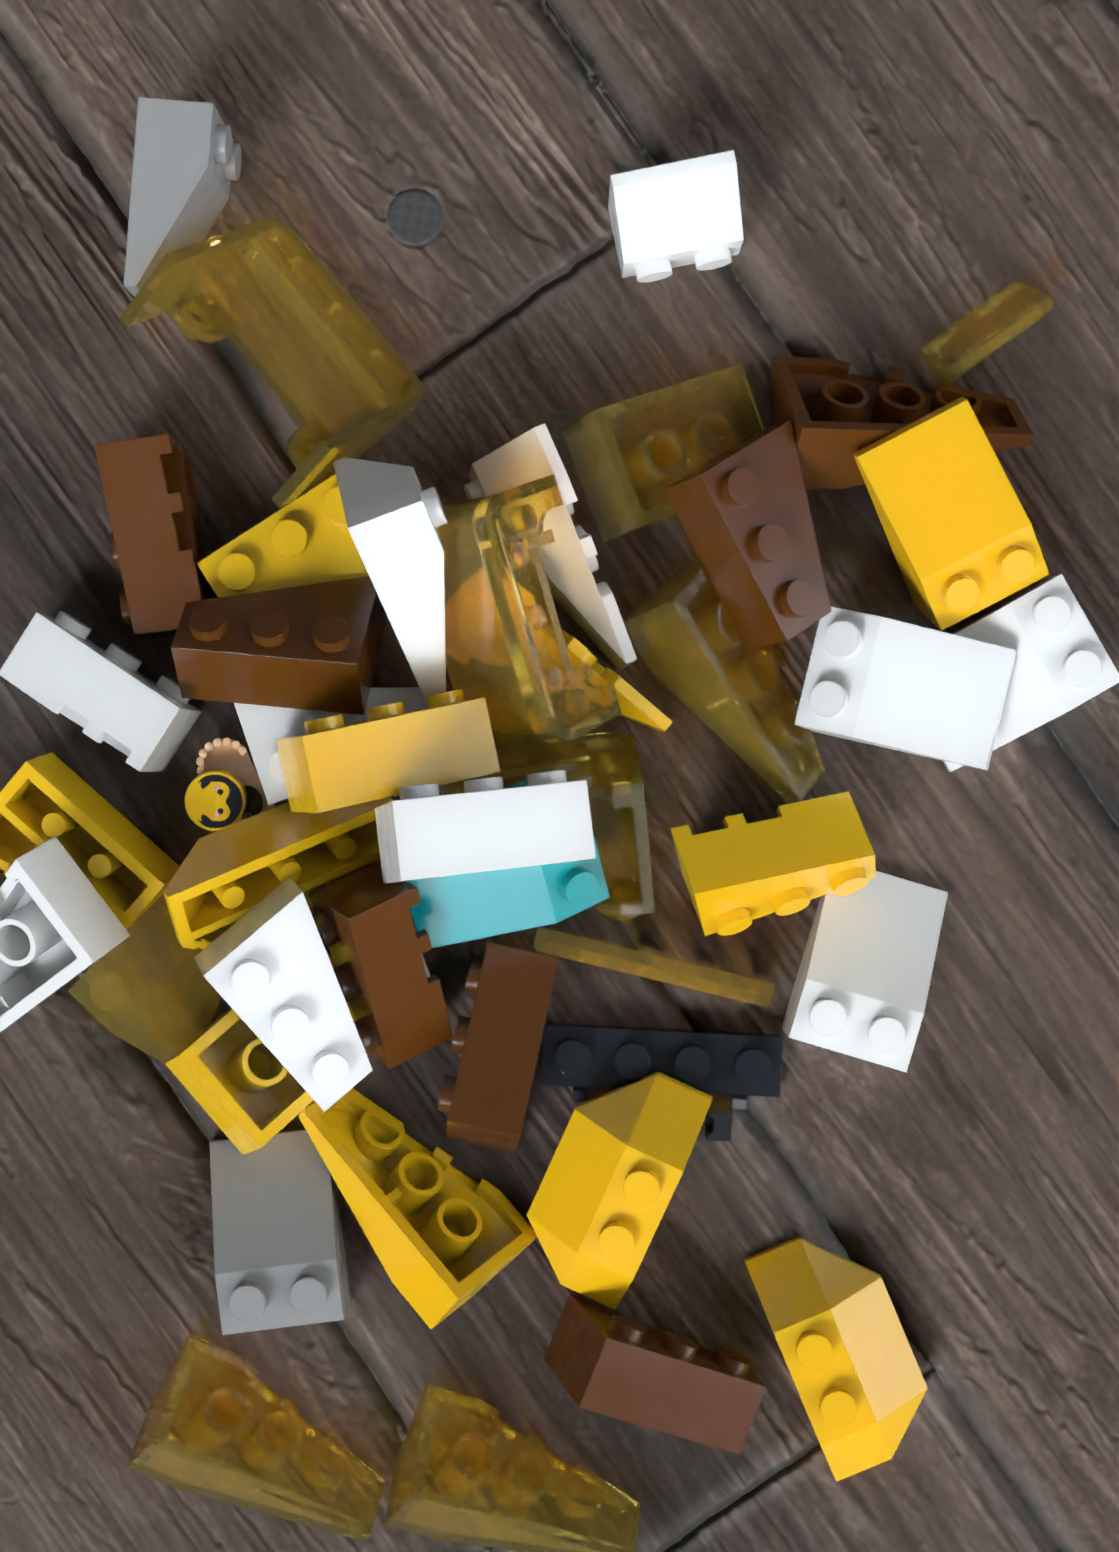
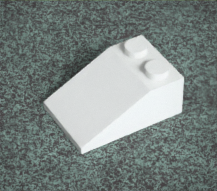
(1055, 661)
(905, 687)
(868, 971)

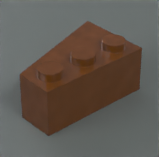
(283, 647)

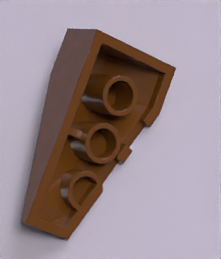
(845, 412)

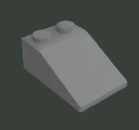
(177, 181)
(276, 1236)

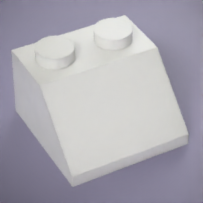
(676, 216)

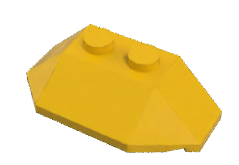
(251, 858)
(615, 1182)
(840, 1351)

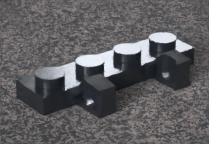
(715, 1062)

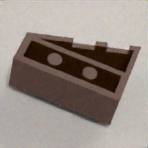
(153, 530)
(756, 536)
(382, 964)
(498, 1046)
(653, 1376)

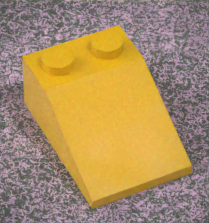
(950, 515)
(240, 1081)

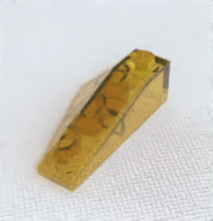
(733, 690)
(150, 987)
(241, 1444)
(490, 1486)

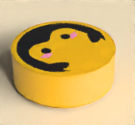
(215, 799)

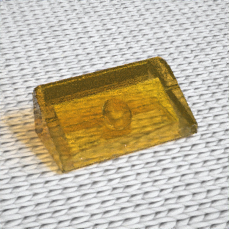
(985, 330)

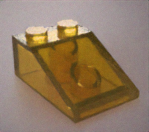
(654, 439)

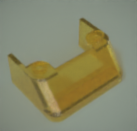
(296, 332)

